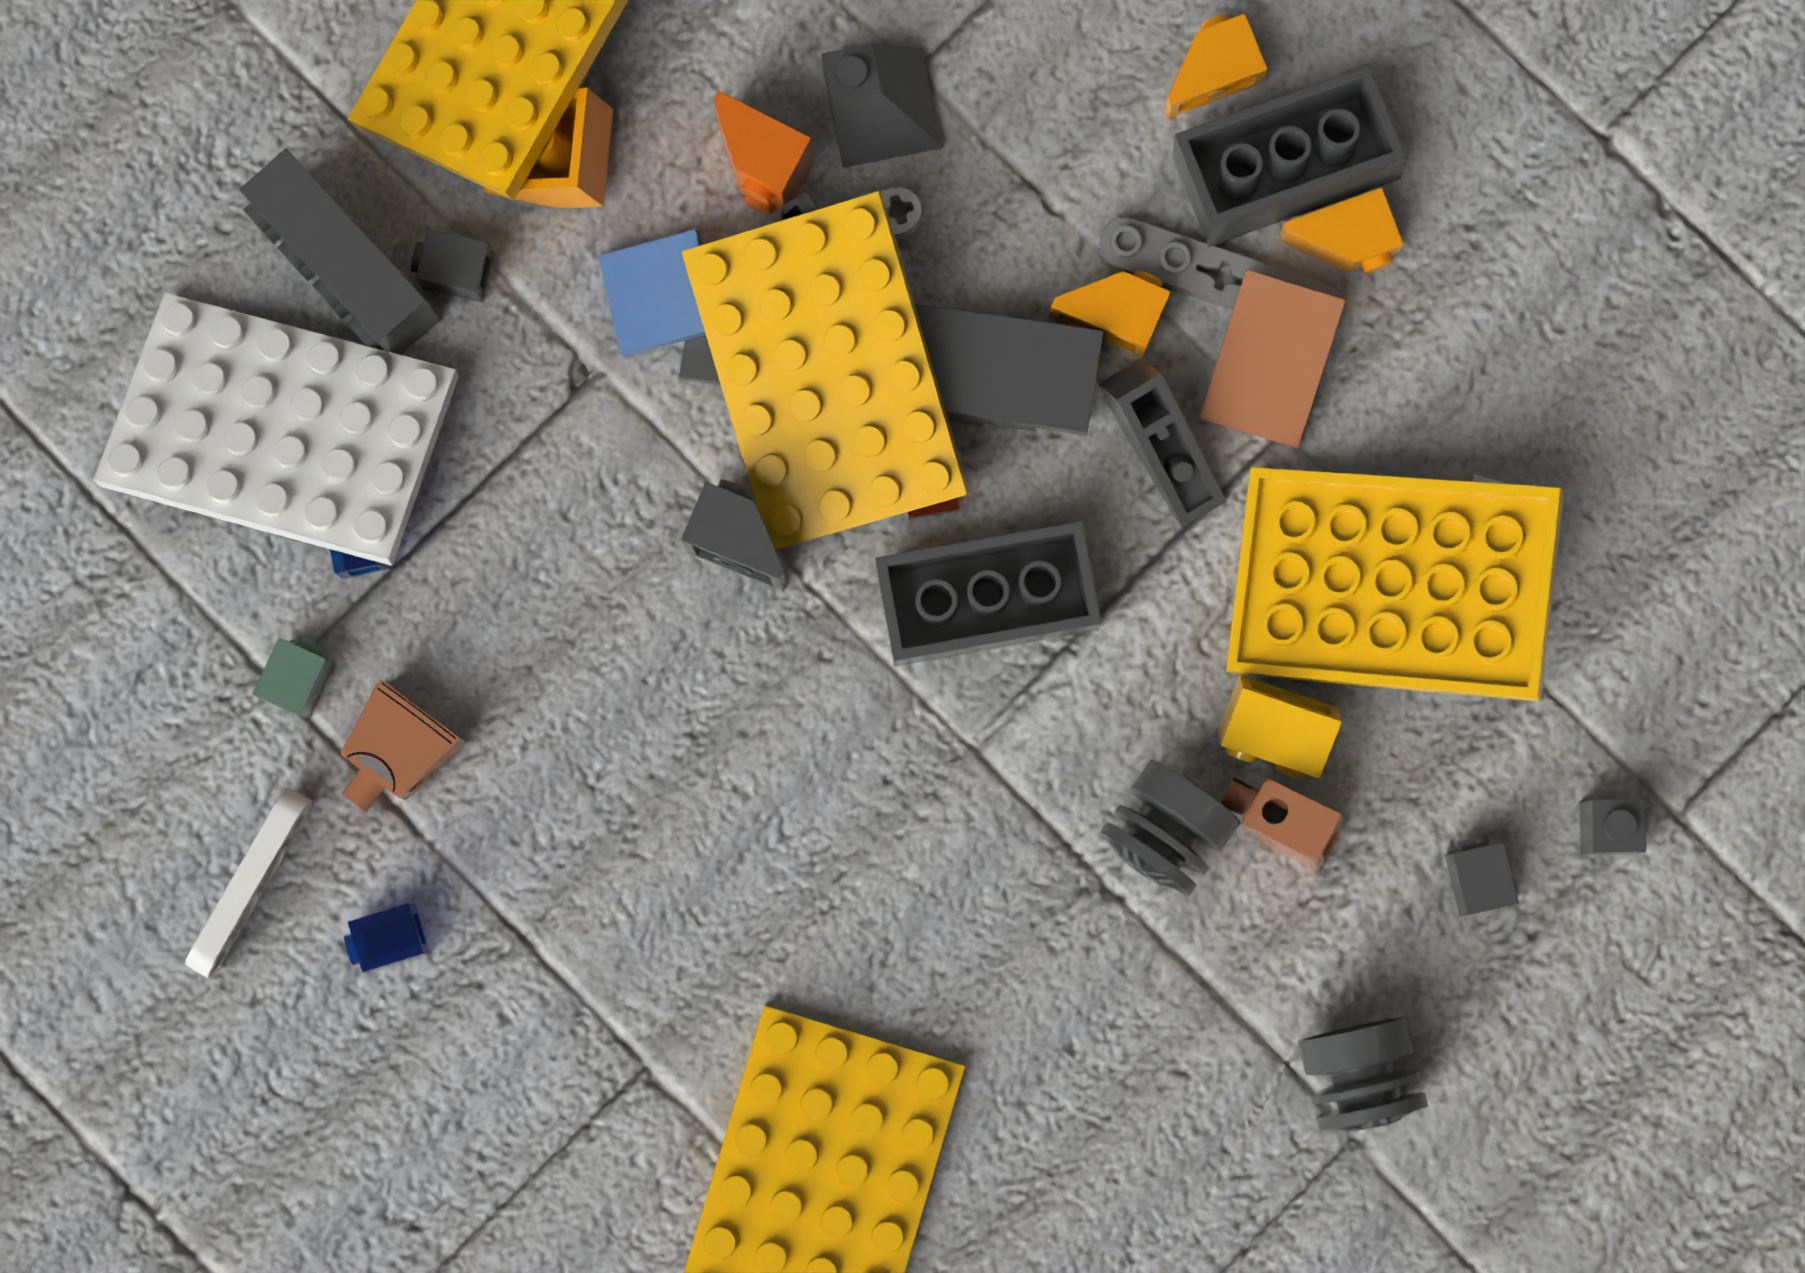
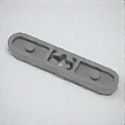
(1173, 258)

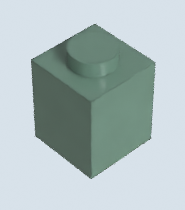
(294, 676)

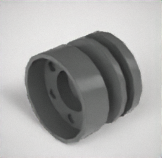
(1169, 828)
(1363, 1074)

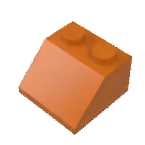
(764, 154)

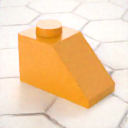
(1218, 64)
(1348, 234)
(1118, 305)

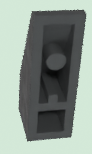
(1162, 440)

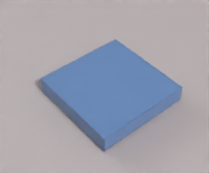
(652, 293)

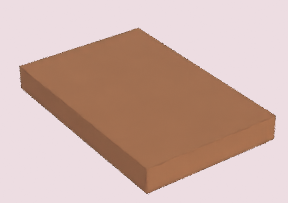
(1272, 358)

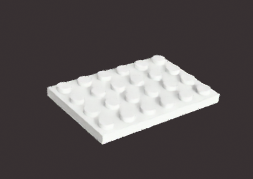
(277, 428)

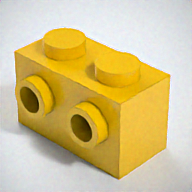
(1279, 728)

